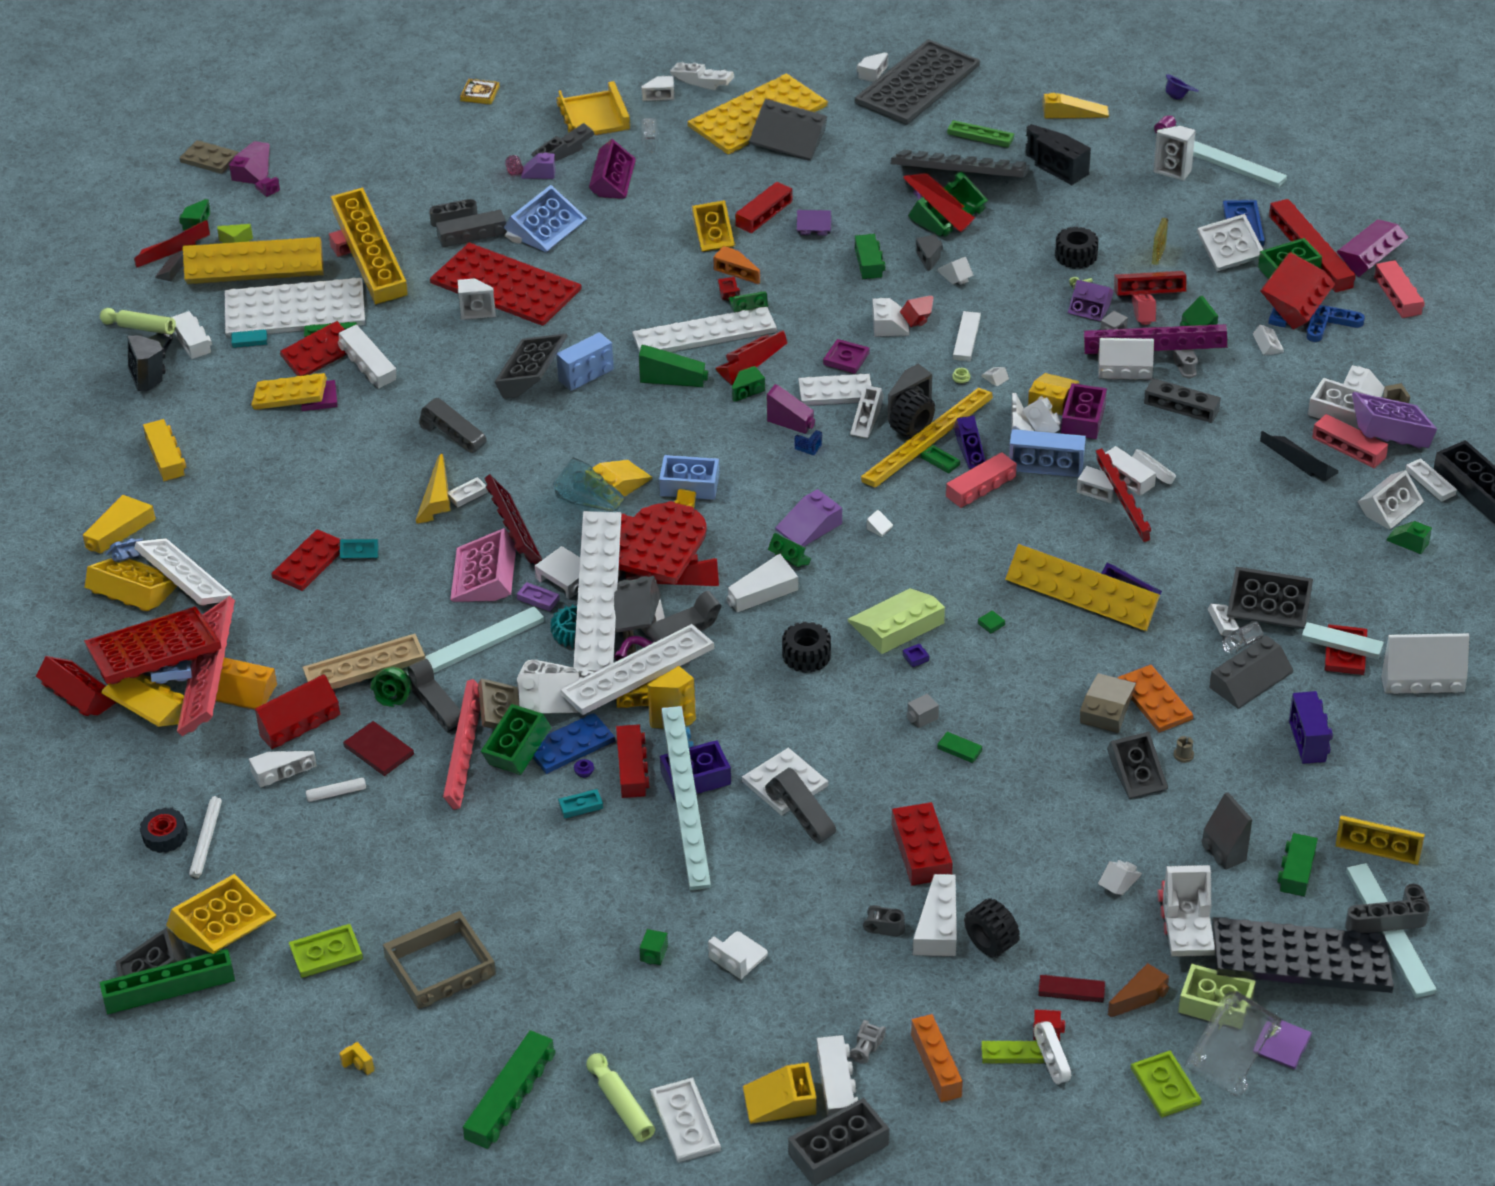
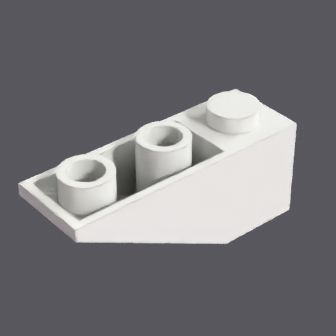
(280, 765)

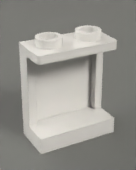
(562, 569)

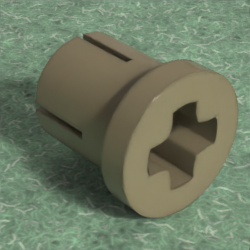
(1183, 750)

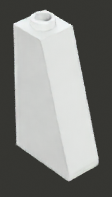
(763, 584)

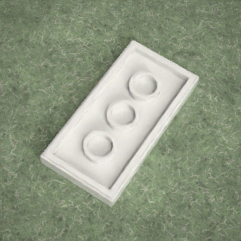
(685, 1120)

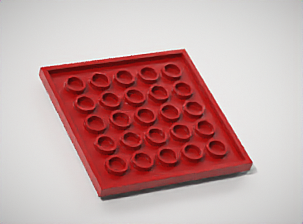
(152, 645)

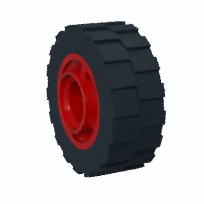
(163, 830)

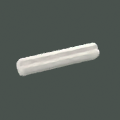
(335, 789)

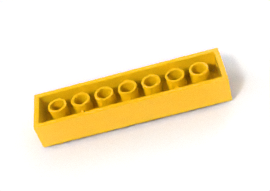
(369, 246)
(253, 260)

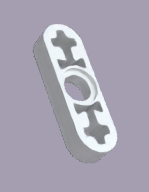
(1161, 471)
(1055, 1061)

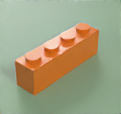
(936, 1058)

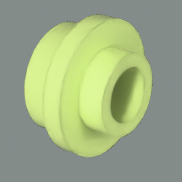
(961, 375)

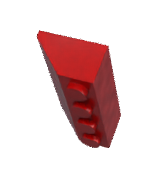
(74, 685)
(297, 712)

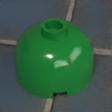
(391, 682)

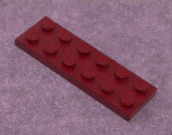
(513, 520)

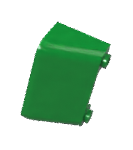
(961, 189)

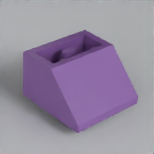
(1090, 300)

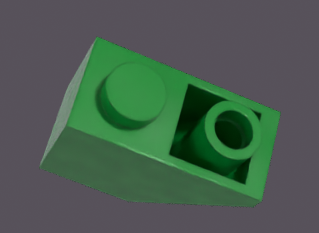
(748, 383)

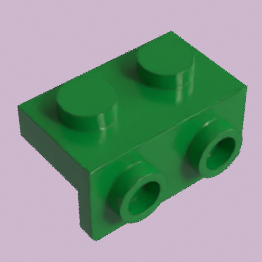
(748, 301)
(789, 550)

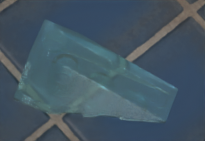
(585, 487)

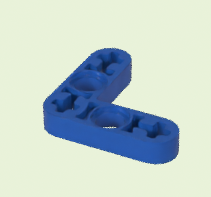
(1355, 320)

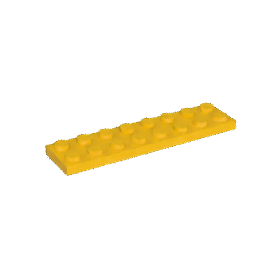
(1082, 587)

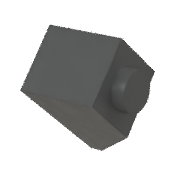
(929, 250)

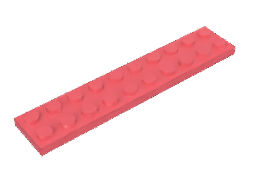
(206, 672)

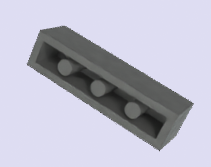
(471, 228)

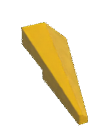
(436, 495)

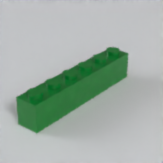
(167, 981)
(508, 1090)

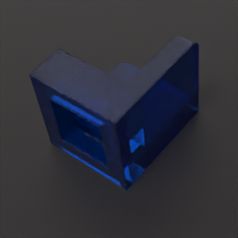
(808, 445)

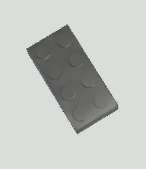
(838, 1141)

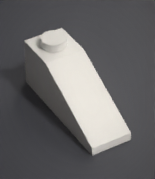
(867, 411)

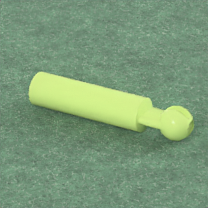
(139, 321)
(620, 1098)

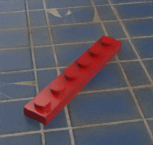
(1127, 500)

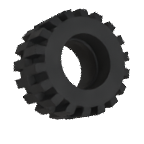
(1076, 247)
(911, 413)
(806, 646)
(991, 927)

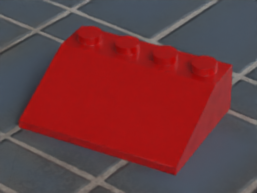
(1297, 289)

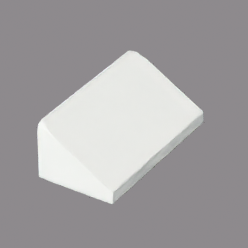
(1267, 340)

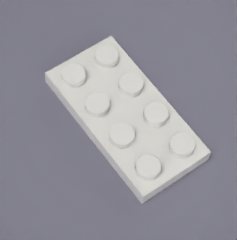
(832, 389)

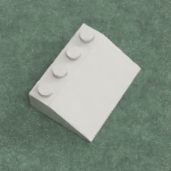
(1426, 663)

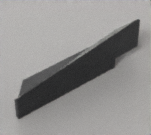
(1298, 456)

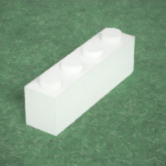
(367, 356)
(835, 1073)

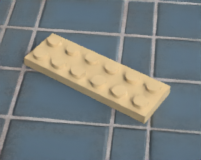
(367, 662)

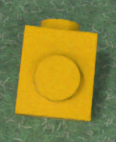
(686, 497)

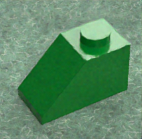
(195, 214)
(1411, 536)

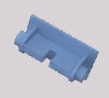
(124, 550)

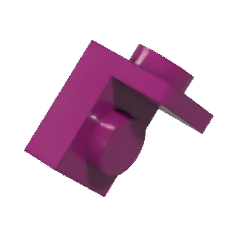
(268, 186)

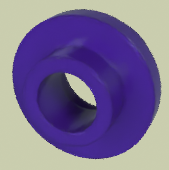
(583, 768)

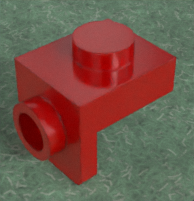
(728, 288)

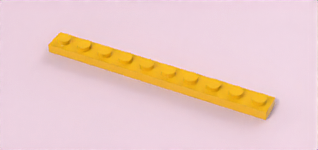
(925, 438)

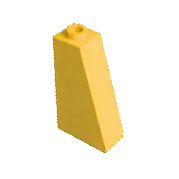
(118, 523)

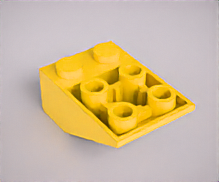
(781, 1094)

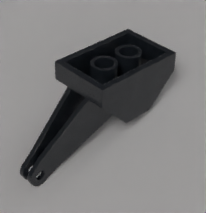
(146, 359)

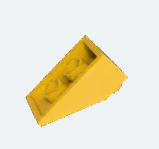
(712, 226)
(1052, 387)
(622, 475)

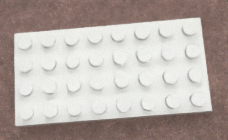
(294, 306)

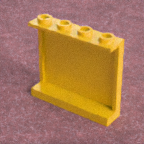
(600, 111)

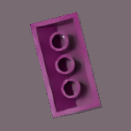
(612, 171)
(1371, 245)

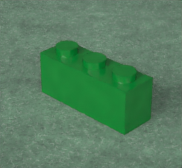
(869, 256)
(1297, 864)

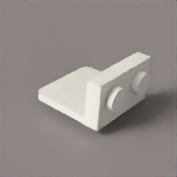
(1042, 417)
(736, 954)

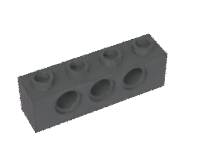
(1182, 400)

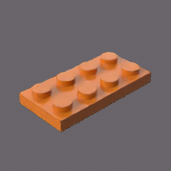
(1157, 699)

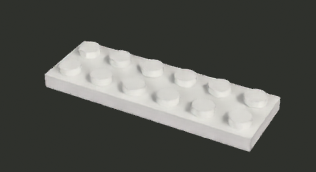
(182, 571)

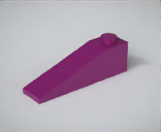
(251, 163)

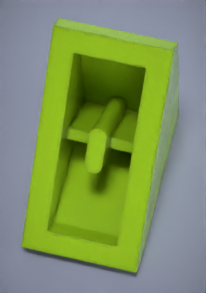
(235, 233)

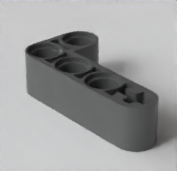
(450, 422)
(701, 615)
(432, 695)
(802, 804)
(1389, 916)

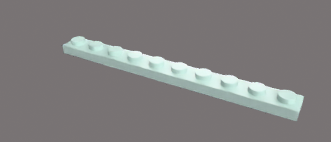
(685, 798)

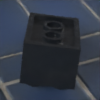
(1058, 154)

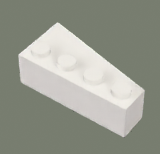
(937, 922)

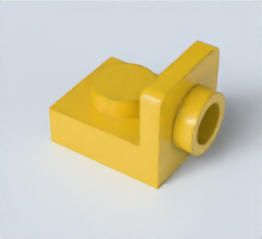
(357, 1055)

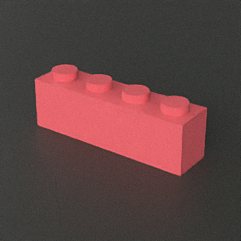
(1399, 289)
(1350, 441)
(981, 480)

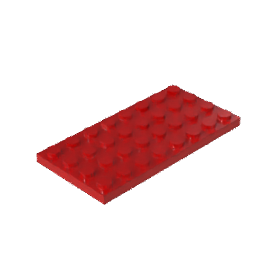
(516, 285)

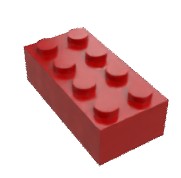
(921, 842)

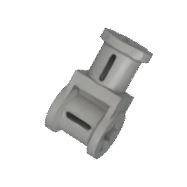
(867, 1040)

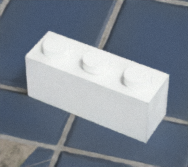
(191, 335)
(1135, 474)

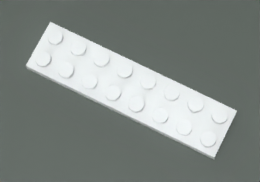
(707, 330)
(637, 669)

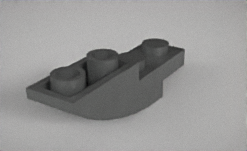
(566, 145)

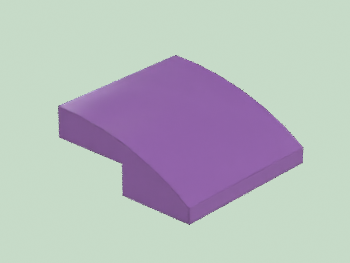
(1287, 1045)

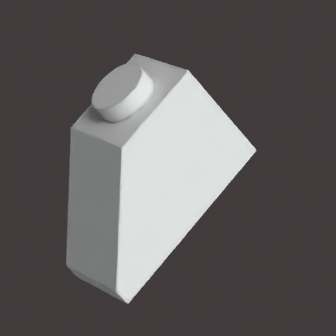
(872, 67)
(659, 89)
(956, 271)
(1095, 484)

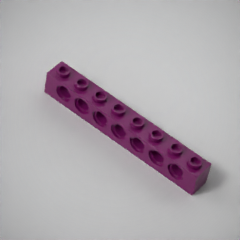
(1164, 337)

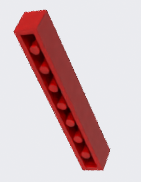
(1296, 227)

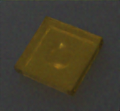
(1160, 241)

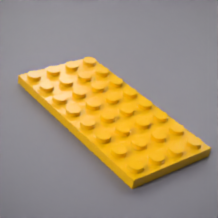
(733, 122)

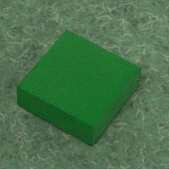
(991, 622)

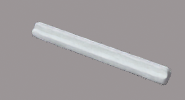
(205, 837)

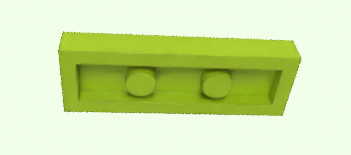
(1011, 1052)

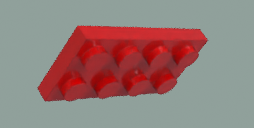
(314, 350)
(308, 560)

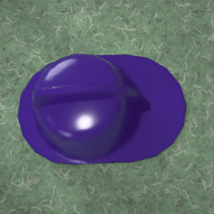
(1177, 88)

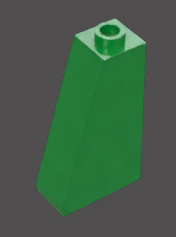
(669, 368)

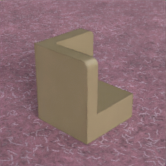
(1396, 392)

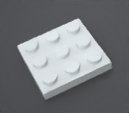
(1230, 242)
(761, 775)

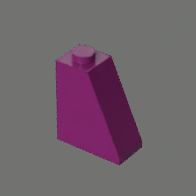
(788, 411)

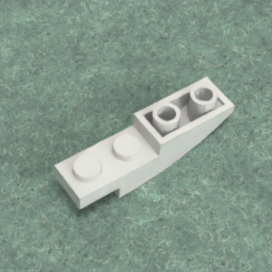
(699, 76)

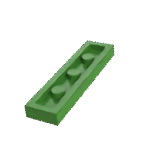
(980, 133)

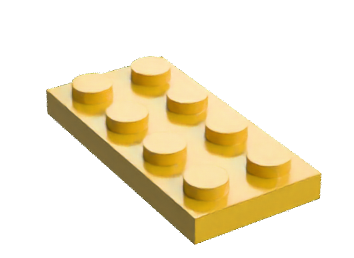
(289, 391)

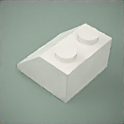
(475, 299)
(888, 319)
(1365, 380)

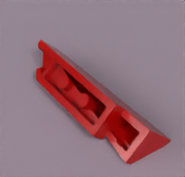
(941, 200)
(172, 245)
(751, 355)
(696, 573)

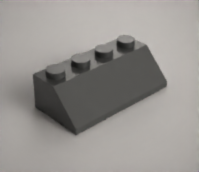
(1250, 672)

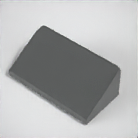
(171, 267)

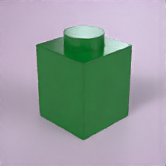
(653, 947)

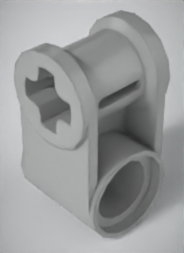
(1186, 362)

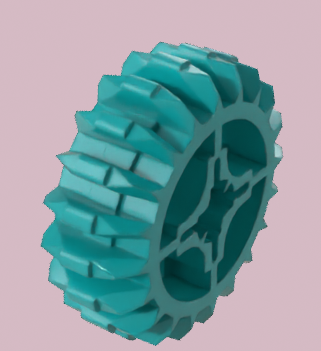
(564, 626)

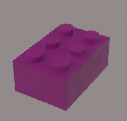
(1084, 410)

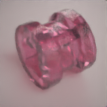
(513, 160)

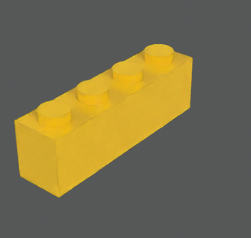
(164, 449)

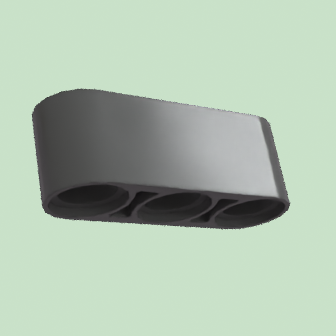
(452, 211)

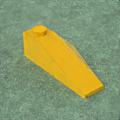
(1070, 107)

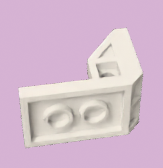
(1188, 910)

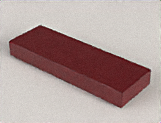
(1071, 988)

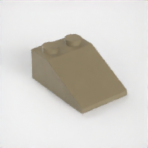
(1107, 702)

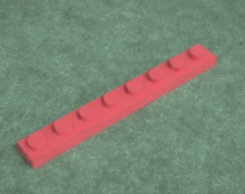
(463, 746)

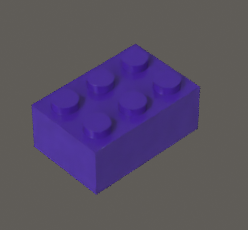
(1310, 727)
(708, 768)

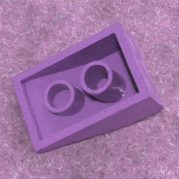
(811, 518)

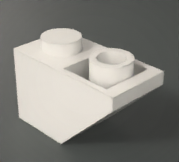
(1119, 876)

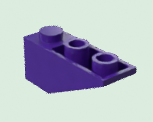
(969, 441)

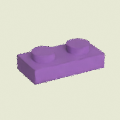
(538, 596)

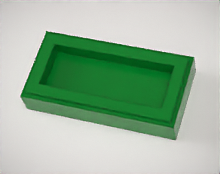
(940, 459)
(959, 747)

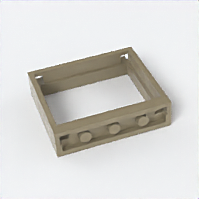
(428, 935)

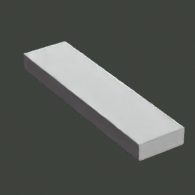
(966, 336)

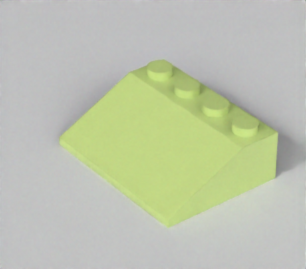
(899, 619)

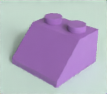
(814, 221)

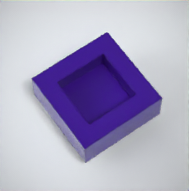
(915, 655)

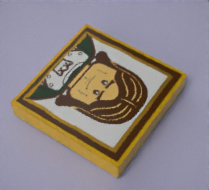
(479, 91)

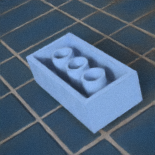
(1047, 452)

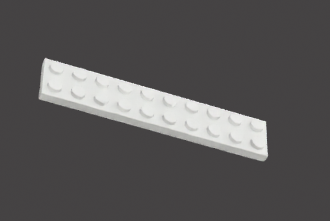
(596, 590)

